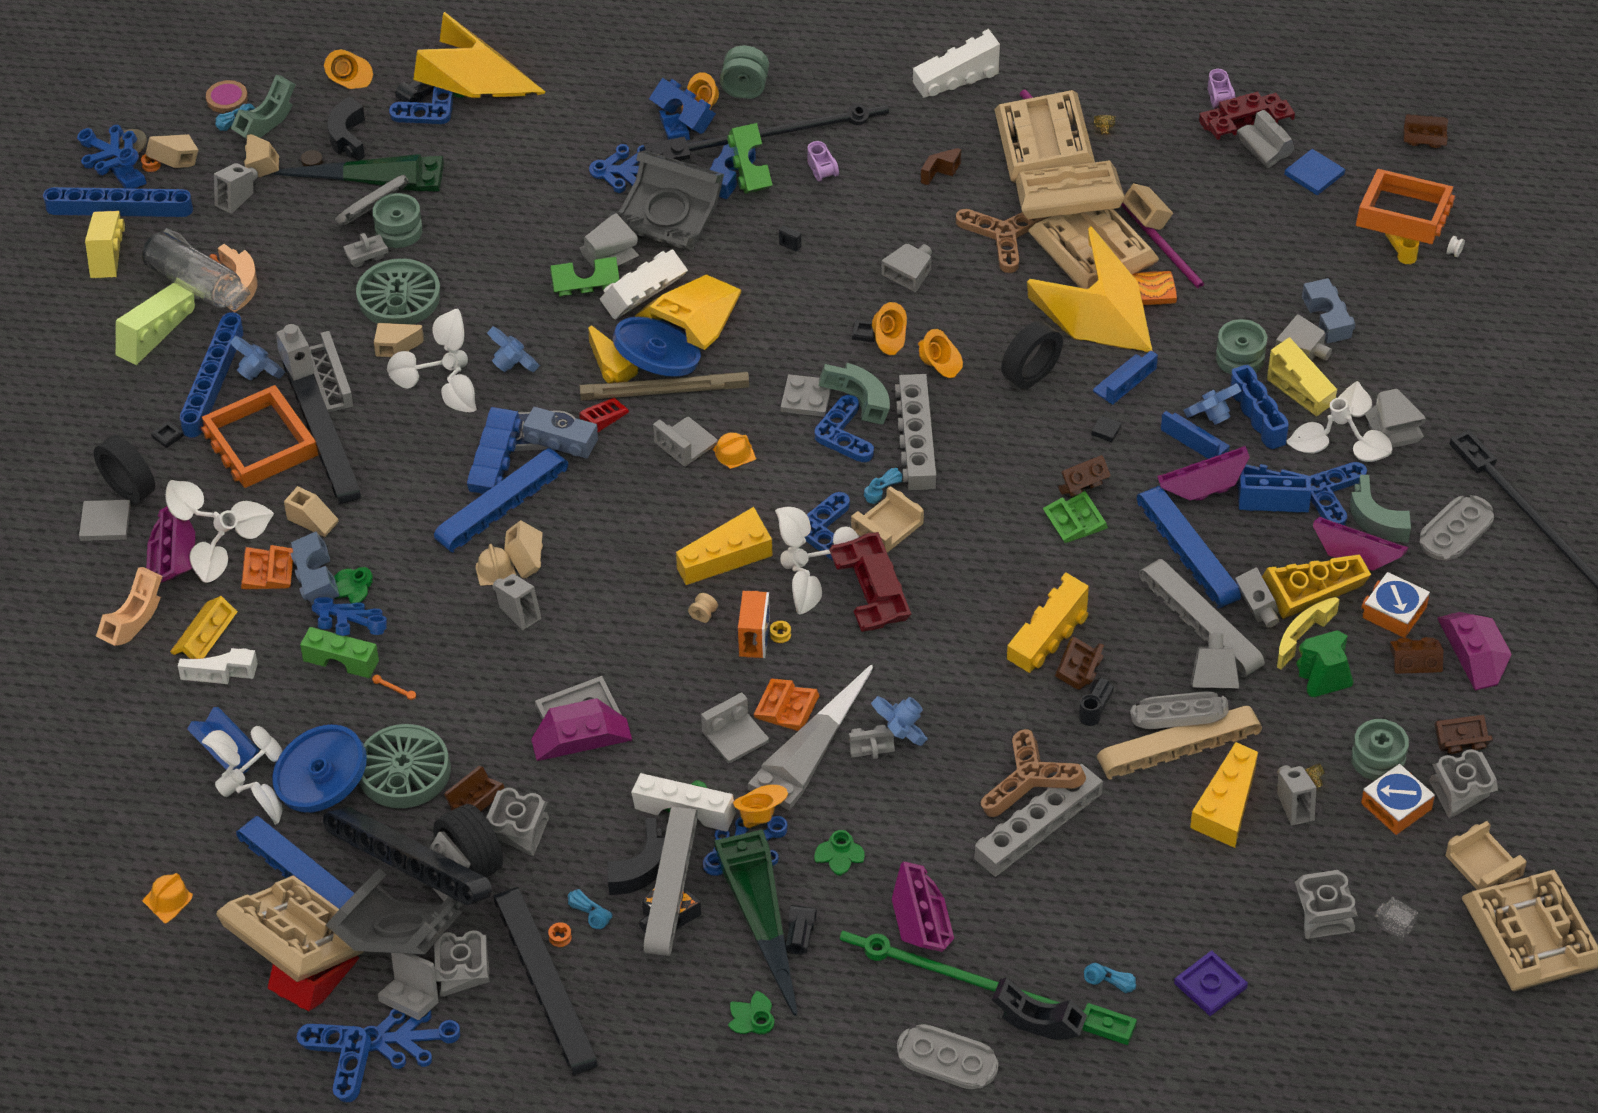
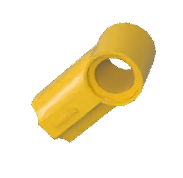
(1406, 248)

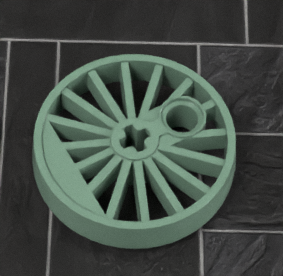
(405, 288)
(403, 768)

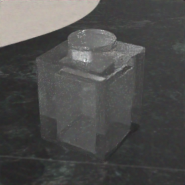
(1396, 918)

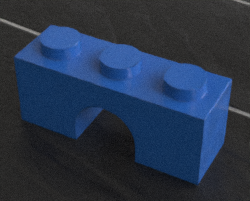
(694, 114)
(725, 165)

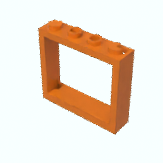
(1401, 224)
(273, 464)

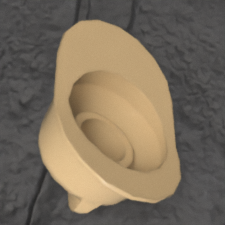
(493, 564)

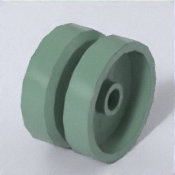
(744, 72)
(398, 220)
(1241, 344)
(1379, 748)

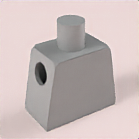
(233, 186)
(908, 266)
(1307, 338)
(289, 343)
(1258, 597)
(517, 600)
(1215, 665)
(1293, 784)

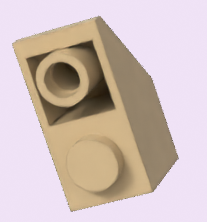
(173, 150)
(261, 156)
(396, 338)
(309, 512)
(524, 548)

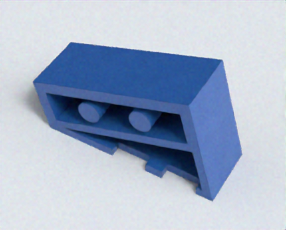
(1273, 490)

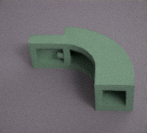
(269, 113)
(861, 384)
(1376, 520)

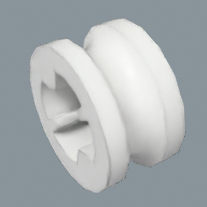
(1455, 246)

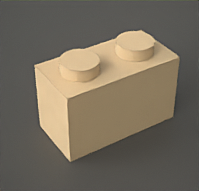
(1147, 206)

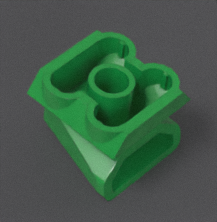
(1325, 663)

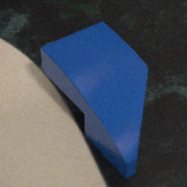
(673, 126)
(129, 177)

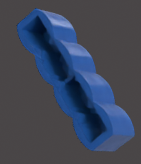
(1259, 407)
(494, 449)

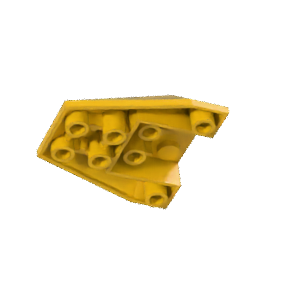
(698, 307)

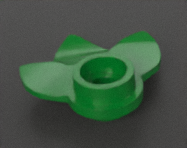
(354, 583)
(839, 855)
(747, 1015)

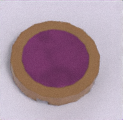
(226, 96)

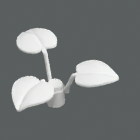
(447, 331)
(1351, 402)
(246, 516)
(793, 528)
(233, 779)

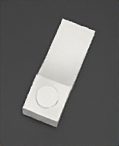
(219, 669)

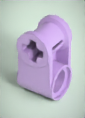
(1219, 87)
(821, 161)

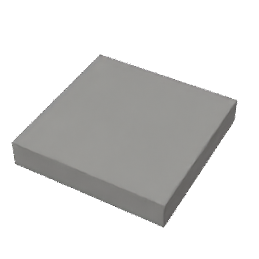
(105, 520)

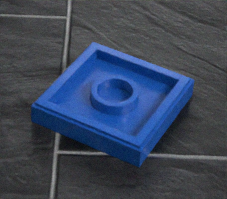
(1314, 171)

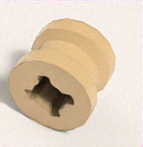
(703, 607)

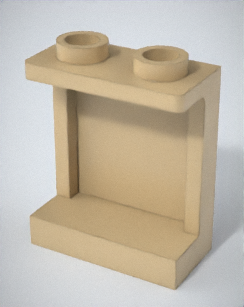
(892, 518)
(1483, 858)

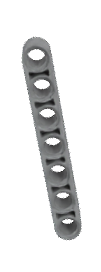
(1200, 614)
(670, 881)

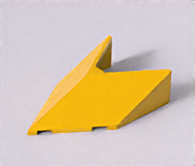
(470, 68)
(1104, 313)

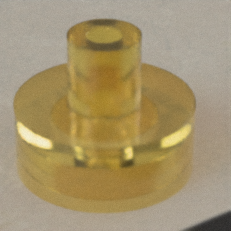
(1104, 122)
(1314, 773)

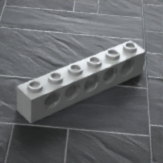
(917, 432)
(1034, 823)

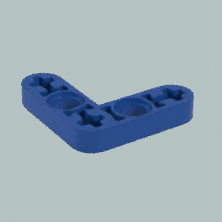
(436, 107)
(837, 434)
(1326, 489)
(819, 526)
(346, 1047)

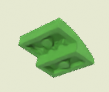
(1075, 517)

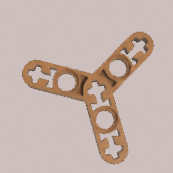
(1002, 239)
(1030, 774)

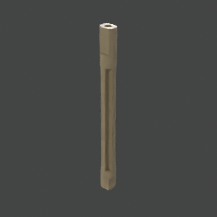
(664, 386)

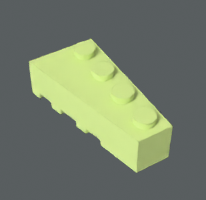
(151, 322)

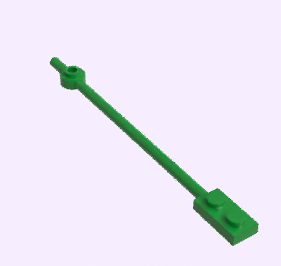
(1098, 1020)

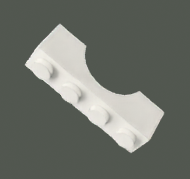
(713, 807)

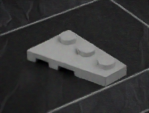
(585, 691)

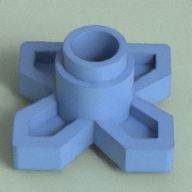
(510, 352)
(255, 360)
(1214, 404)
(902, 718)

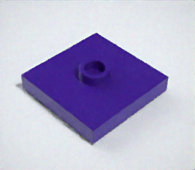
(1210, 983)

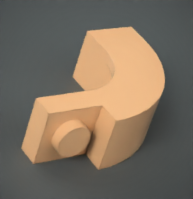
(244, 268)
(137, 610)

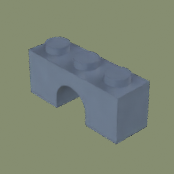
(1324, 297)
(576, 440)
(308, 555)

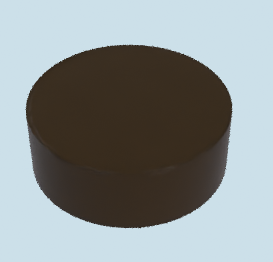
(311, 158)

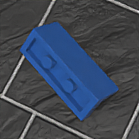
(1126, 377)
(1192, 435)
(220, 721)

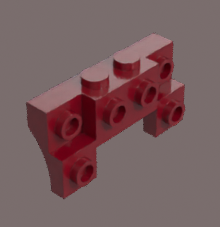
(1242, 111)
(876, 579)

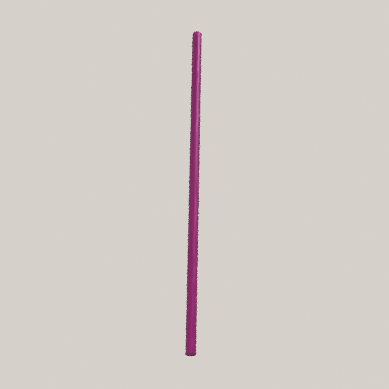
(1154, 235)

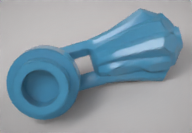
(225, 121)
(874, 491)
(598, 917)
(1096, 973)

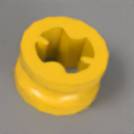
(780, 638)

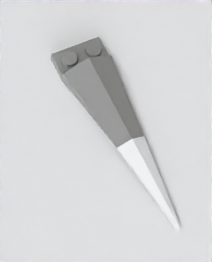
(799, 757)

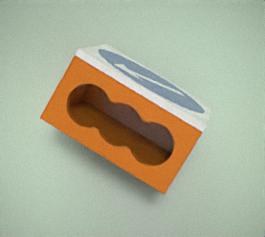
(1395, 604)
(753, 624)
(1397, 799)

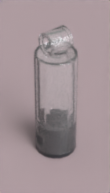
(194, 271)

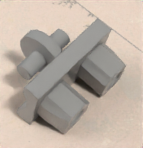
(365, 249)
(871, 741)

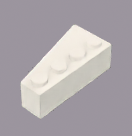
(959, 66)
(643, 283)

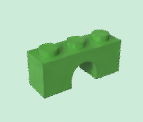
(751, 177)
(565, 280)
(356, 655)

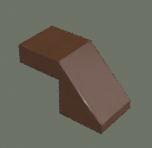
(943, 162)

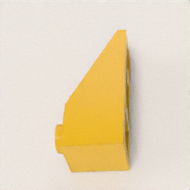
(610, 361)

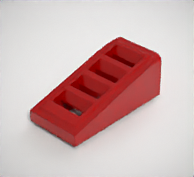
(608, 418)

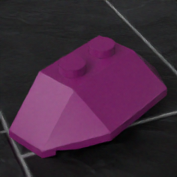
(1207, 476)
(1346, 541)
(170, 546)
(1477, 646)
(579, 729)
(921, 909)

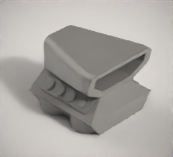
(1266, 139)
(609, 240)
(1396, 418)
(1462, 781)
(518, 819)
(1326, 904)
(461, 962)

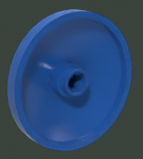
(656, 346)
(319, 768)

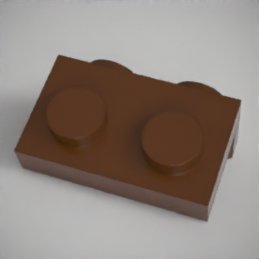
(1425, 130)
(1084, 474)
(1417, 655)
(1079, 663)
(1462, 733)
(474, 790)

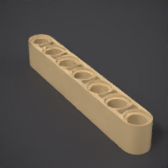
(1177, 741)

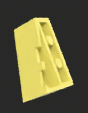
(104, 243)
(1299, 377)

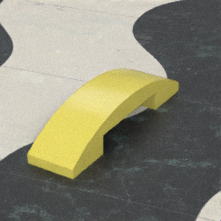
(1319, 613)

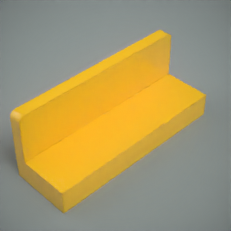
(205, 629)

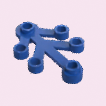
(125, 157)
(626, 169)
(353, 612)
(776, 821)
(406, 1037)

